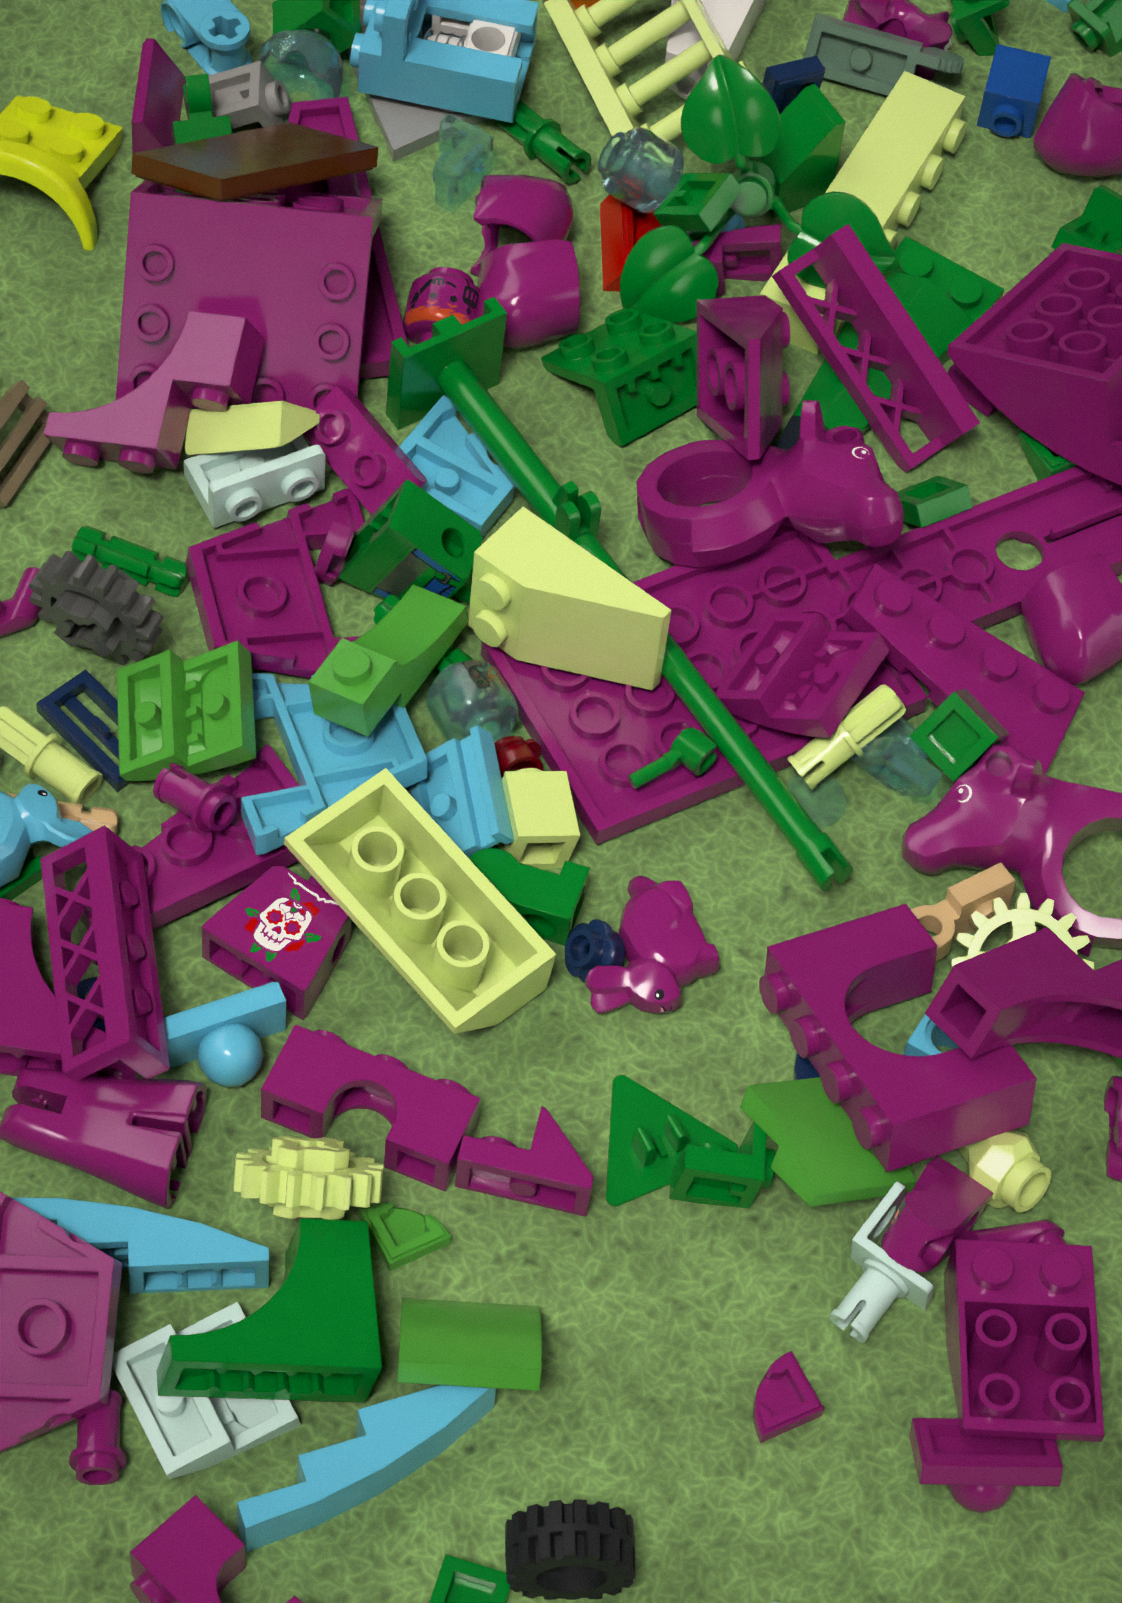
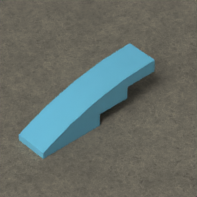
(160, 1248)
(389, 1445)

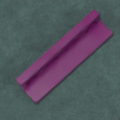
(890, 337)
(117, 942)

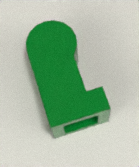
(541, 897)

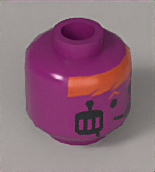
(438, 296)

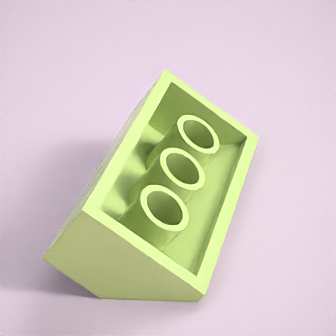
(424, 905)

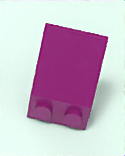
(742, 370)

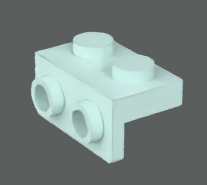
(251, 481)

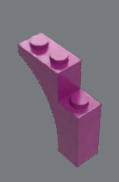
(1029, 995)

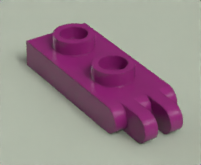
(361, 449)

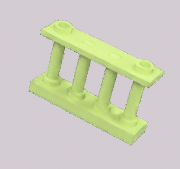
(602, 63)

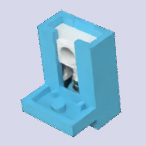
(447, 53)

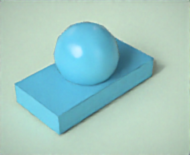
(227, 1034)

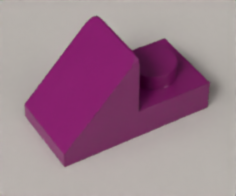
(543, 1176)

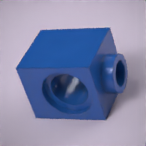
(1013, 91)

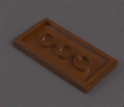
(254, 161)

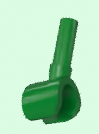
(689, 748)

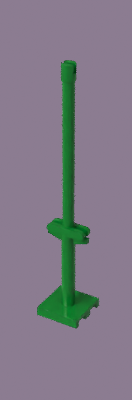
(462, 366)

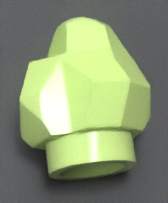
(1009, 1169)

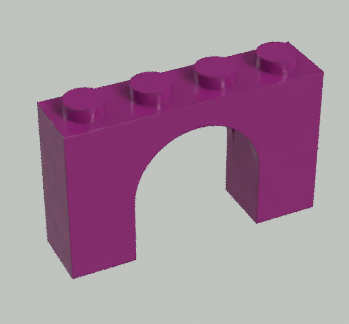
(896, 1102)

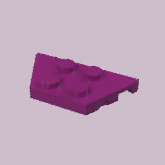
(53, 1324)

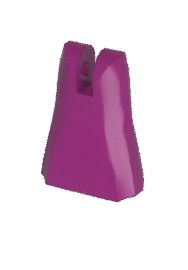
(108, 1127)

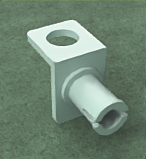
(882, 1276)

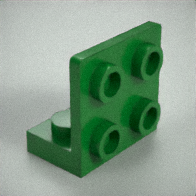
(638, 370)

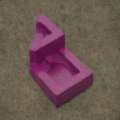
(746, 254)

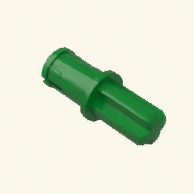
(545, 141)

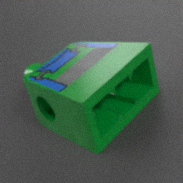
(412, 543)

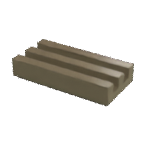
(33, 413)

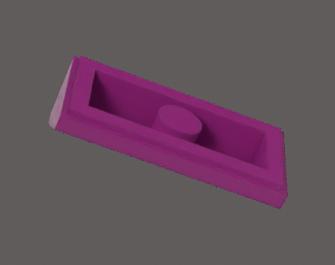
(156, 99)

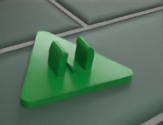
(648, 1140)

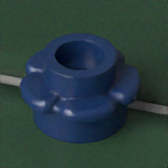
(591, 947)

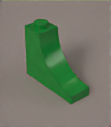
(306, 1342)

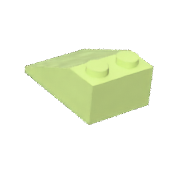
(564, 606)

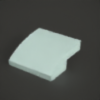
(195, 1430)

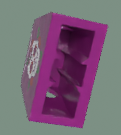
(281, 934)

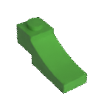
(387, 662)

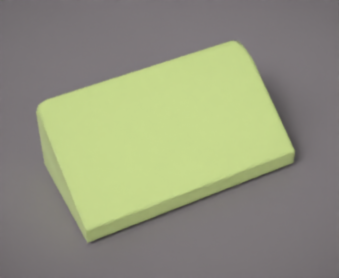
(247, 427)

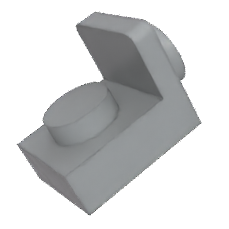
(249, 96)

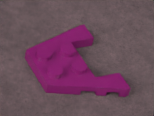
(264, 587)

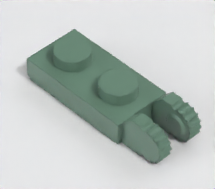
(870, 56)

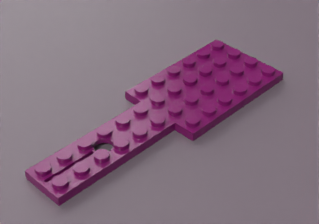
(613, 729)

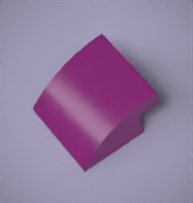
(1055, 356)

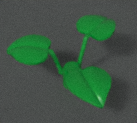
(722, 120)

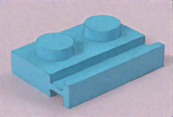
(466, 792)

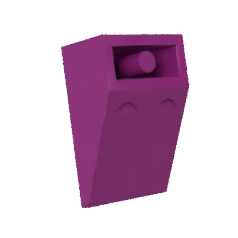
(1023, 1340)

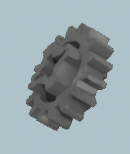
(96, 607)

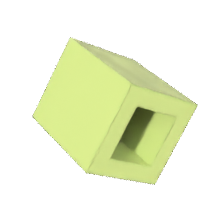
(540, 817)

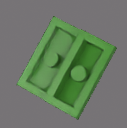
(186, 712)
(818, 1144)
(470, 1344)

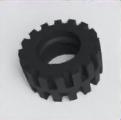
(570, 1550)

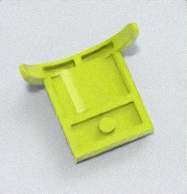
(58, 155)

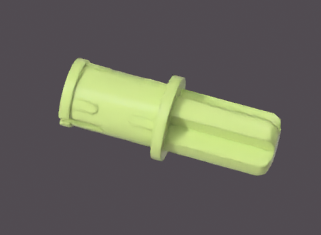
(855, 731)
(46, 757)

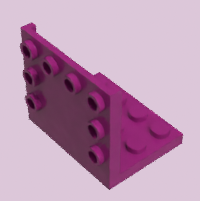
(276, 257)

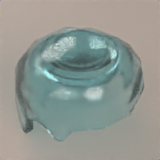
(304, 63)

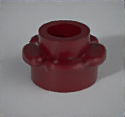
(516, 754)

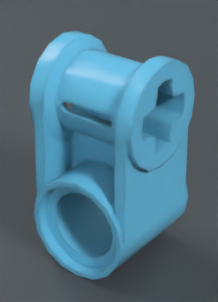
(211, 32)

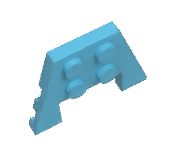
(325, 758)

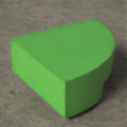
(403, 1233)

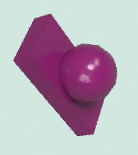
(981, 1468)

